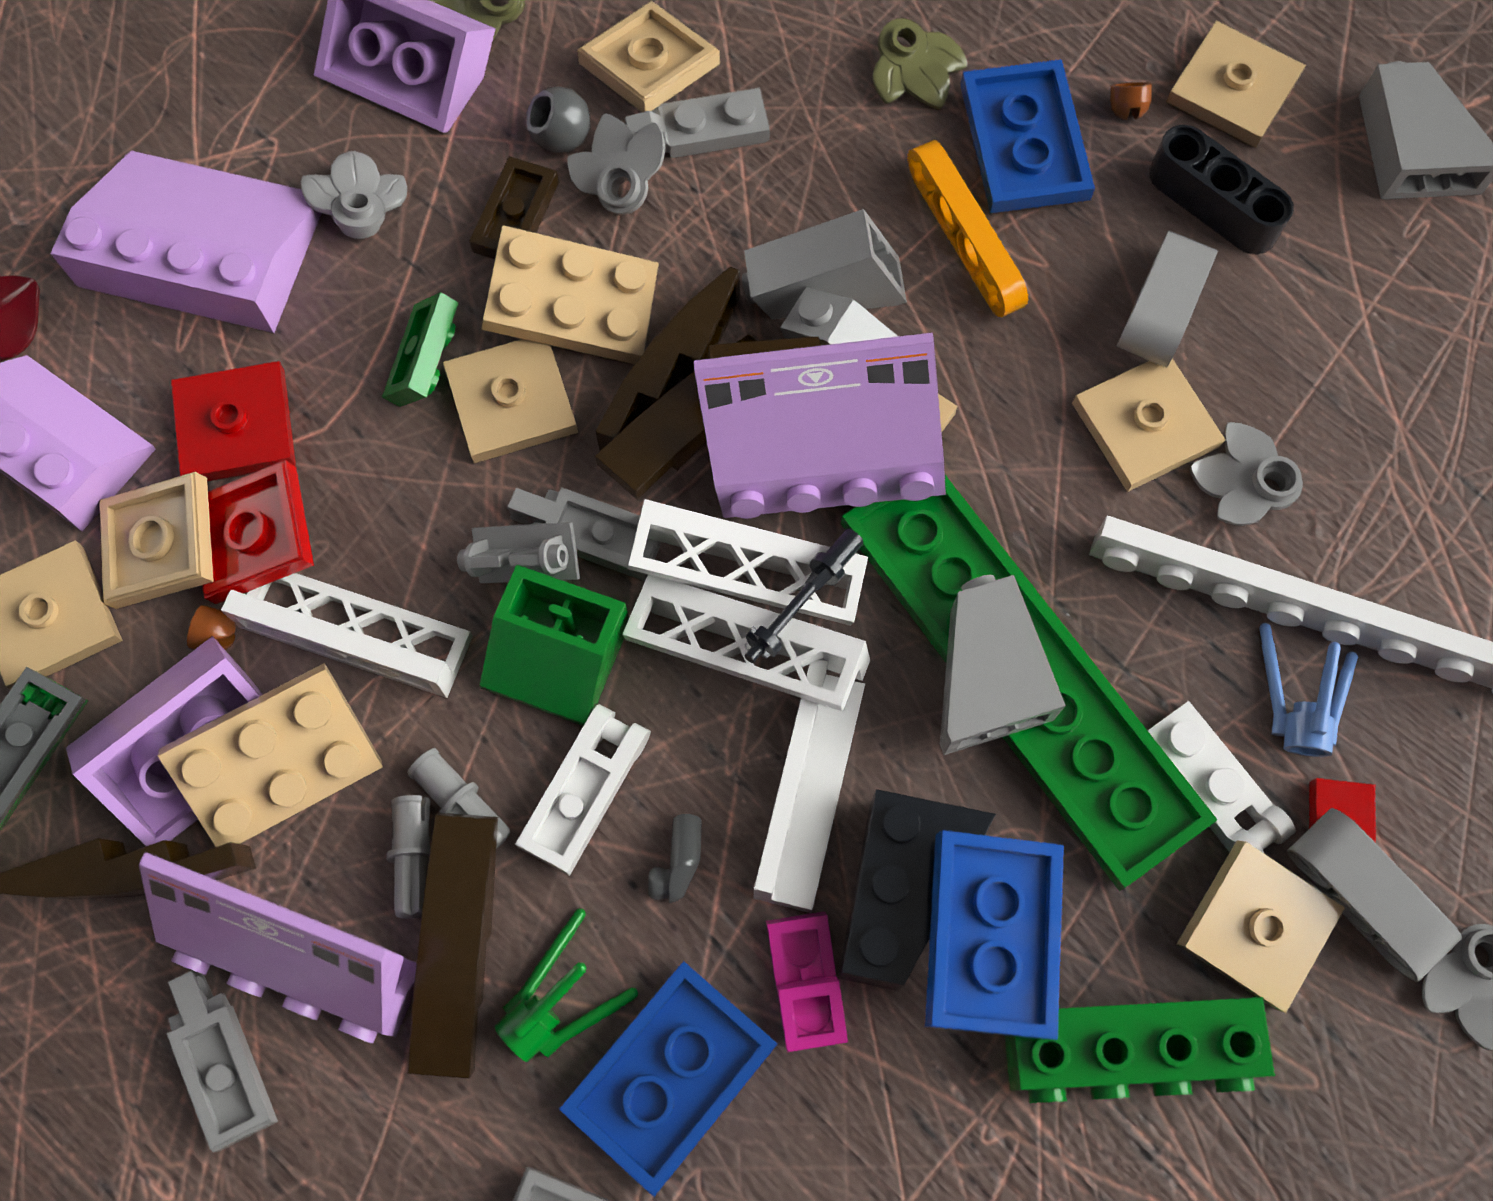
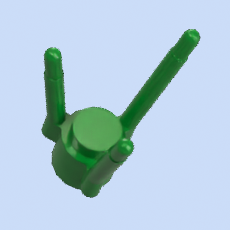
(531, 1021)

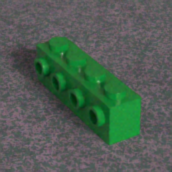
(1143, 1045)

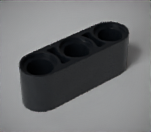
(1220, 189)

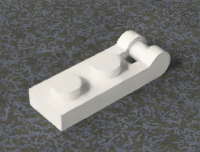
(1220, 780)
(582, 791)

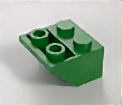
(553, 645)

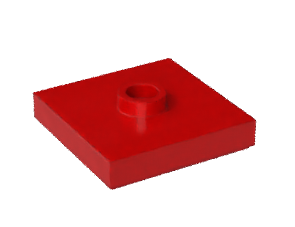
(233, 421)
(257, 531)

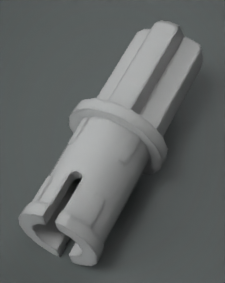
(451, 791)
(410, 853)

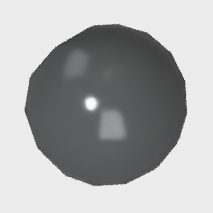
(558, 119)

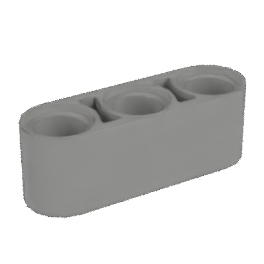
(1167, 299)
(1375, 894)

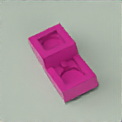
(806, 981)

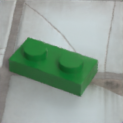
(418, 355)

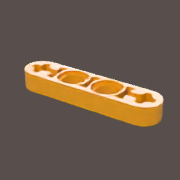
(967, 229)

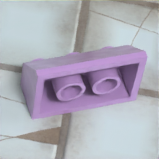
(405, 56)
(62, 443)
(120, 753)

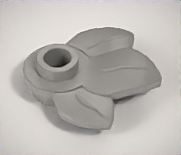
(618, 158)
(355, 194)
(1240, 475)
(1465, 985)

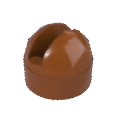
(1130, 95)
(209, 623)

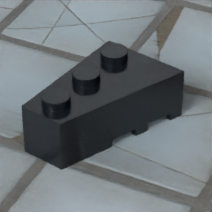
(895, 885)

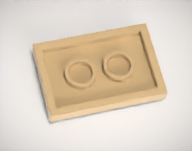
(570, 295)
(270, 757)

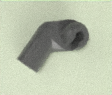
(684, 860)

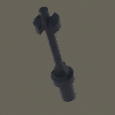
(826, 569)

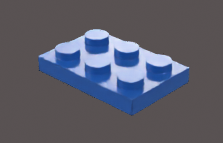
(1026, 136)
(995, 936)
(668, 1078)

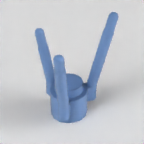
(1311, 725)

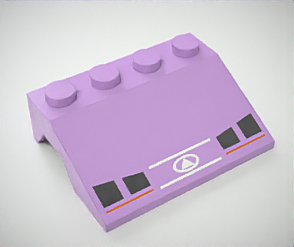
(823, 426)
(277, 950)

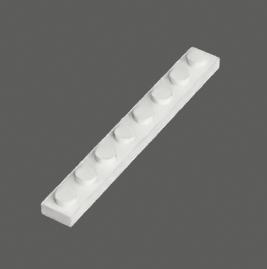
(1295, 601)

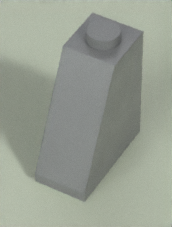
(1422, 135)
(837, 257)
(994, 667)

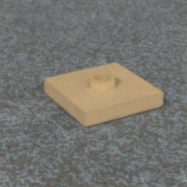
(648, 57)
(1235, 84)
(509, 398)
(1147, 422)
(155, 540)
(52, 614)
(1261, 926)

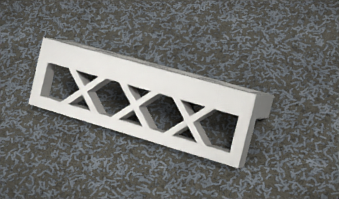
(750, 549)
(734, 619)
(347, 641)
(807, 797)

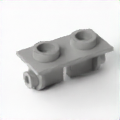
(539, 547)

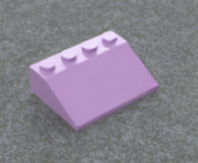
(189, 240)

